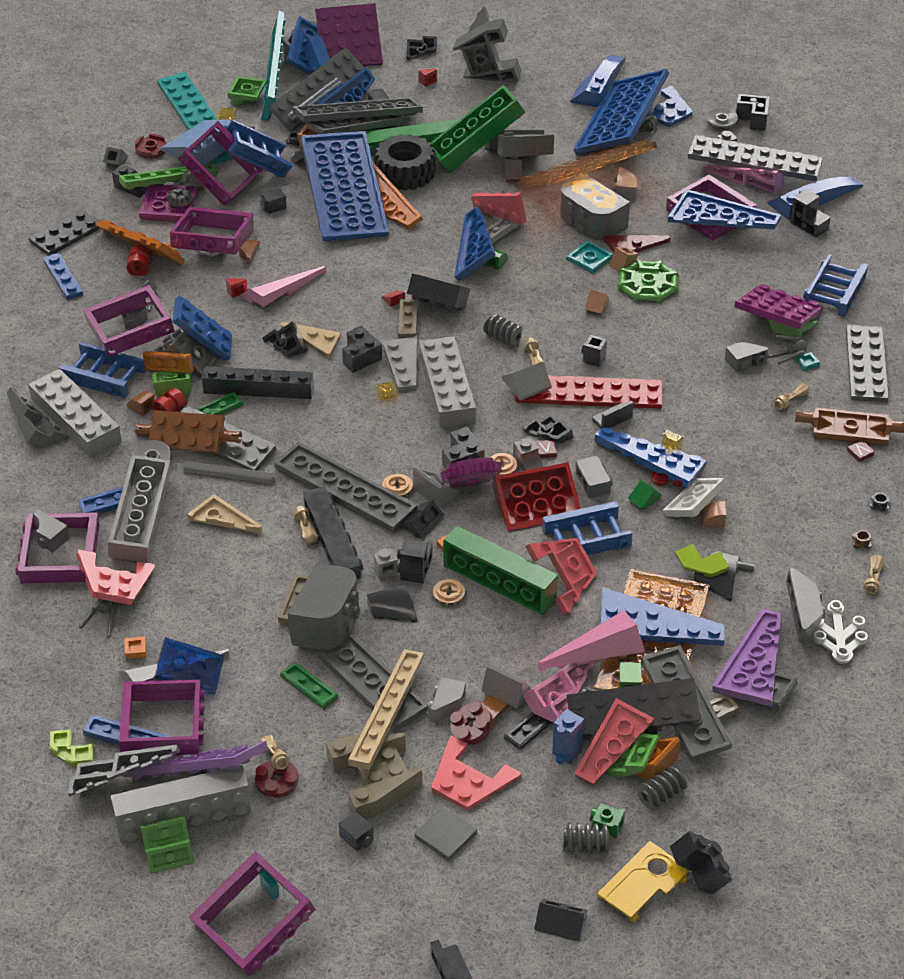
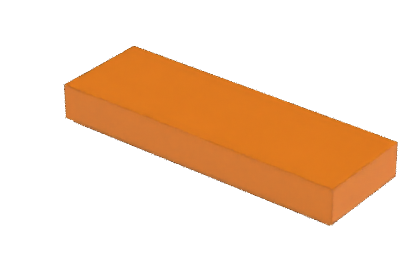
(168, 362)

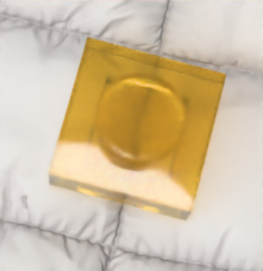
(226, 113)
(386, 391)
(672, 440)

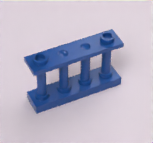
(258, 149)
(848, 295)
(99, 382)
(590, 517)

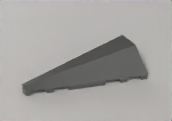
(34, 423)
(98, 772)

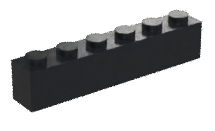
(258, 382)
(331, 530)

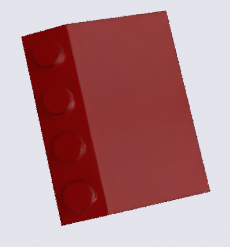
(534, 494)

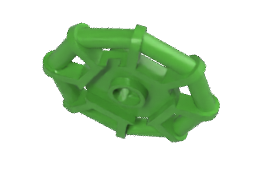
(641, 285)

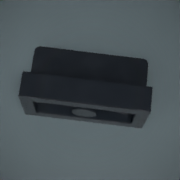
(614, 415)
(423, 518)
(560, 919)
(449, 961)

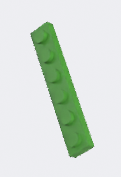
(158, 176)

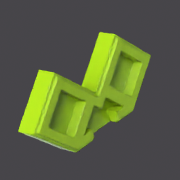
(709, 566)
(62, 747)

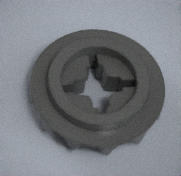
(179, 197)

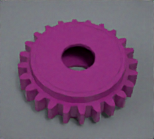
(471, 472)

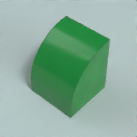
(497, 261)
(644, 495)

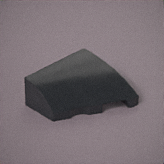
(420, 47)
(287, 340)
(556, 430)
(721, 583)
(392, 604)

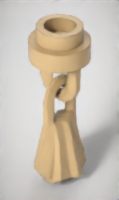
(532, 345)
(782, 402)
(308, 534)
(872, 584)
(279, 759)

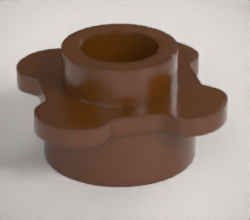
(862, 539)

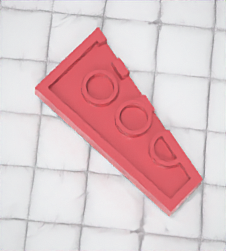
(504, 206)
(616, 734)

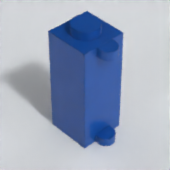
(315, 52)
(567, 737)

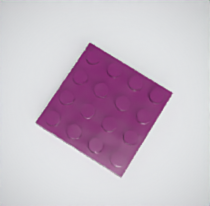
(351, 28)
(779, 306)

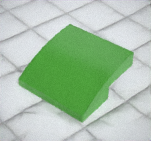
(635, 757)
(167, 844)

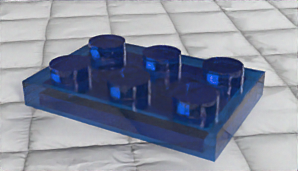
(189, 662)

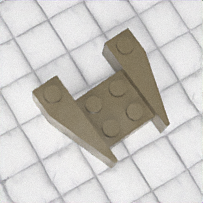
(384, 782)

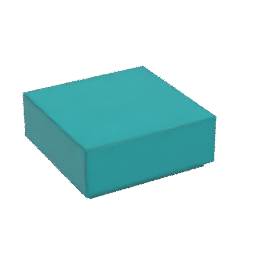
(807, 361)
(269, 884)

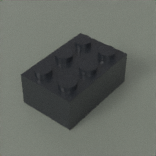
(438, 292)

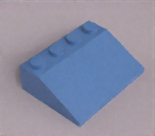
(206, 151)

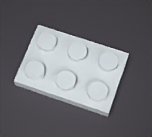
(695, 497)

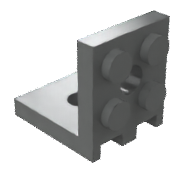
(184, 343)

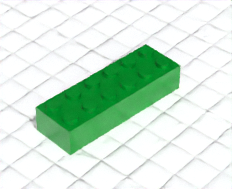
(477, 128)
(500, 570)

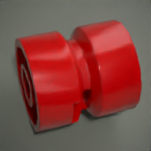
(138, 260)
(171, 401)

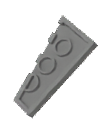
(402, 361)

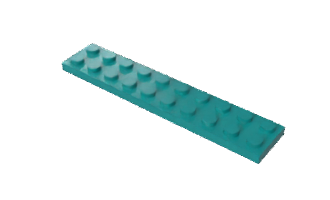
(273, 66)
(189, 104)

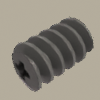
(503, 330)
(661, 786)
(586, 837)

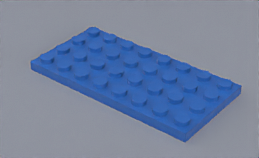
(621, 112)
(344, 186)

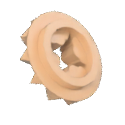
(507, 460)
(403, 481)
(442, 588)

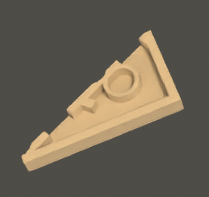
(318, 338)
(220, 513)

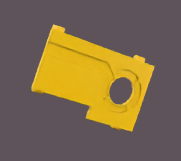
(637, 885)

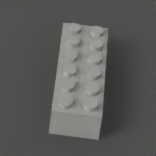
(447, 382)
(75, 412)
(139, 509)
(196, 797)

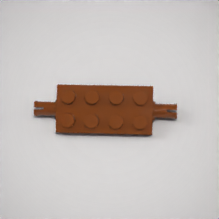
(850, 425)
(189, 431)

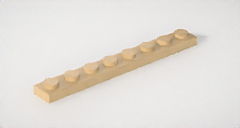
(386, 710)

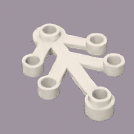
(840, 635)

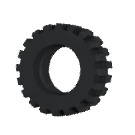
(406, 161)

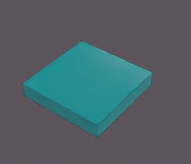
(589, 257)

